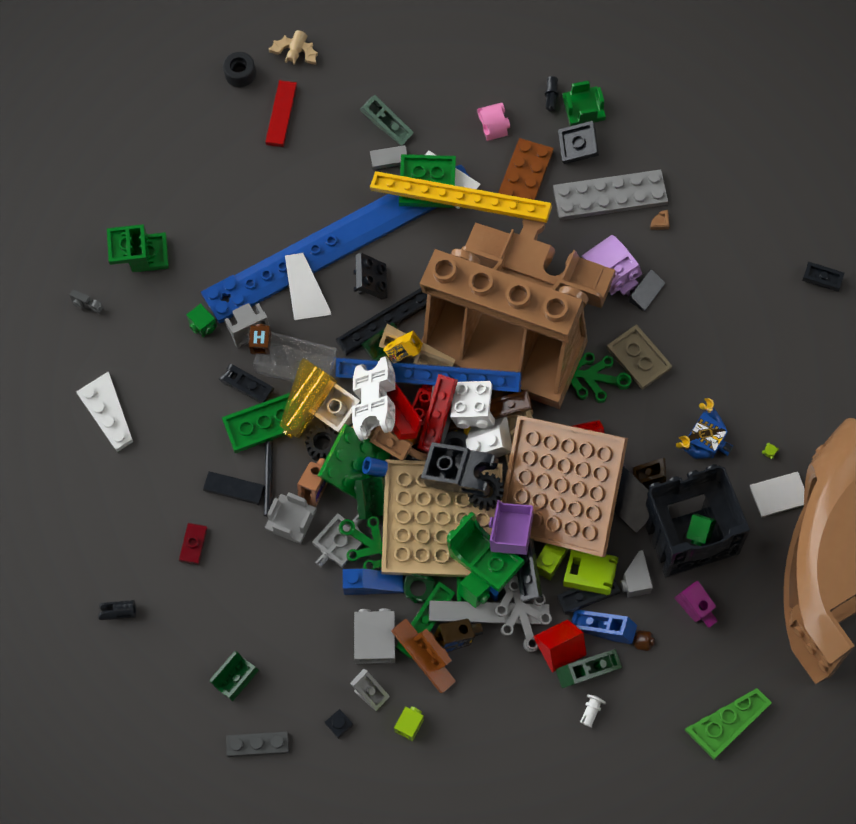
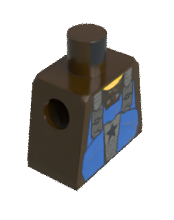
(457, 634)

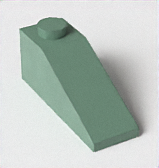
(386, 120)

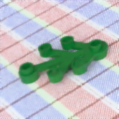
(592, 375)
(374, 545)

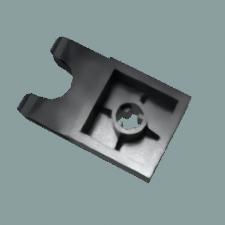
(457, 469)

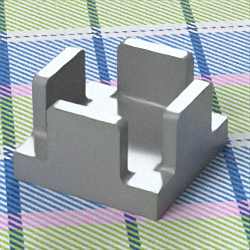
(245, 317)
(290, 517)

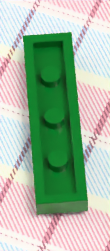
(421, 620)

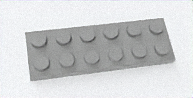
(610, 194)

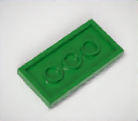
(256, 424)

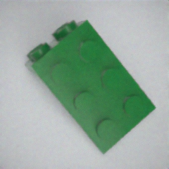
(471, 548)

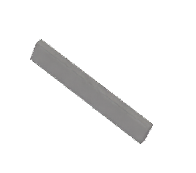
(484, 613)

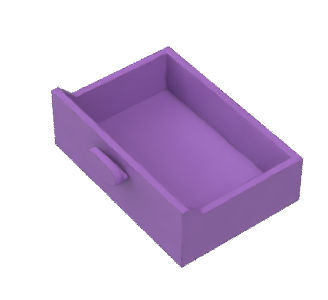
(511, 528)

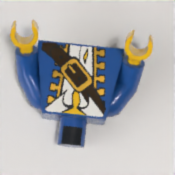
(707, 435)

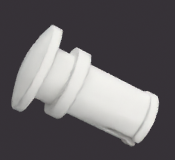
(592, 709)

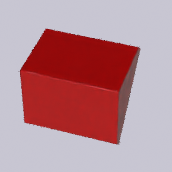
(561, 644)

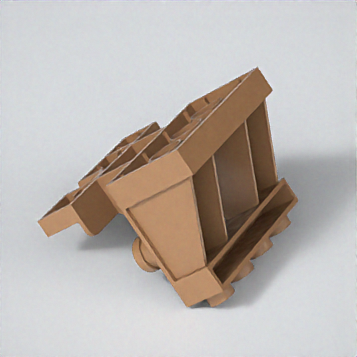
(505, 313)

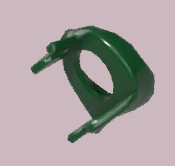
(429, 582)

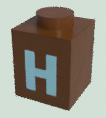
(260, 339)

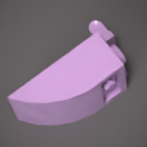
(614, 255)

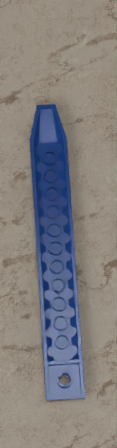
(319, 250)

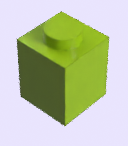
(409, 723)

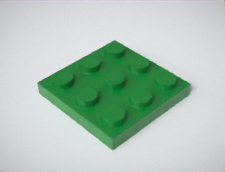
(428, 168)
(346, 460)

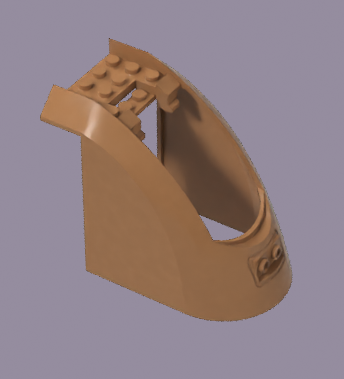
(823, 558)

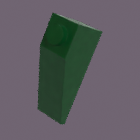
(588, 668)

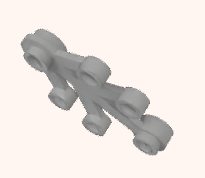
(521, 611)

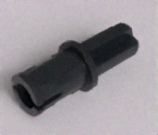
(551, 93)

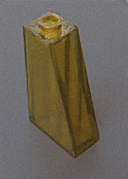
(306, 397)

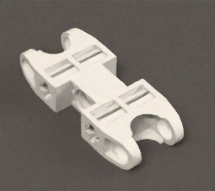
(375, 406)

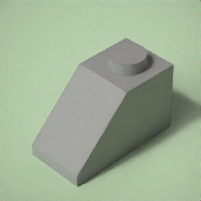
(637, 578)

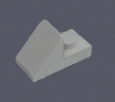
(369, 690)

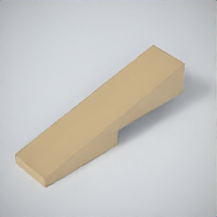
(427, 354)

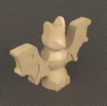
(296, 45)

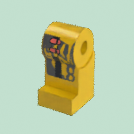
(403, 347)

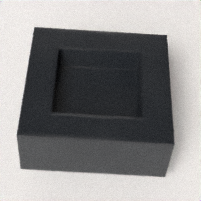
(338, 723)

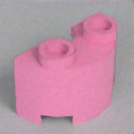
(493, 121)

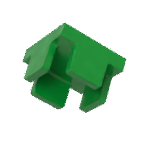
(584, 103)

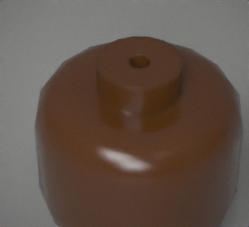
(643, 640)

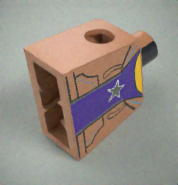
(310, 485)

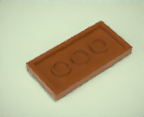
(526, 169)

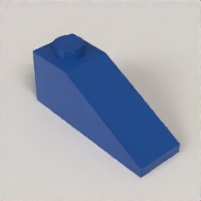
(370, 582)
(605, 626)

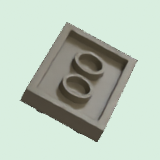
(639, 357)

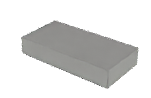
(387, 157)

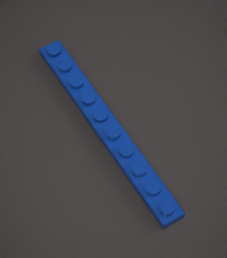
(428, 374)

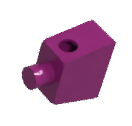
(692, 598)

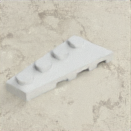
(105, 408)

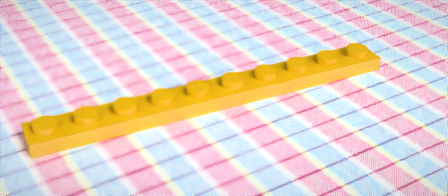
(461, 197)

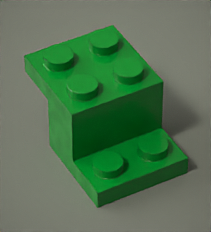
(137, 248)

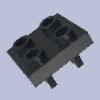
(370, 276)

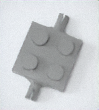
(335, 545)

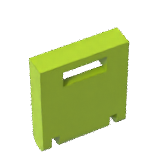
(594, 573)

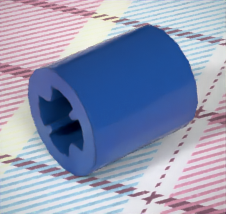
(374, 467)

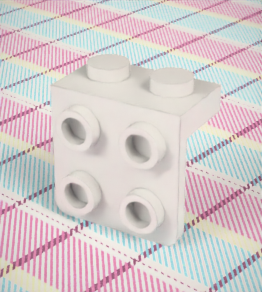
(472, 405)

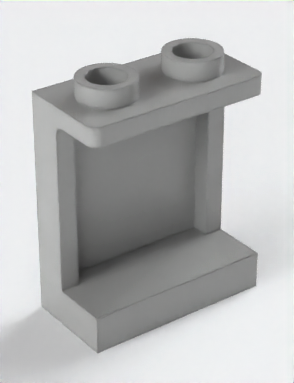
(373, 636)

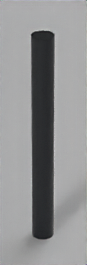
(268, 476)

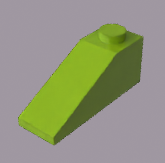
(550, 559)

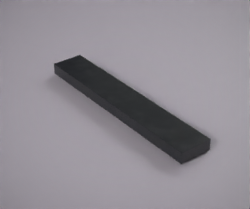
(394, 314)

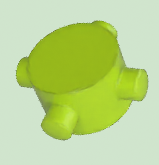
(770, 451)

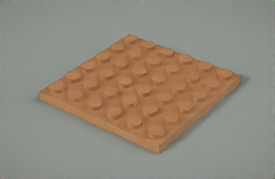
(568, 479)

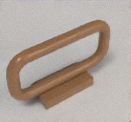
(394, 446)

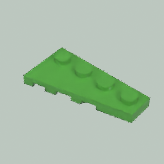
(721, 728)

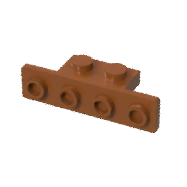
(426, 654)

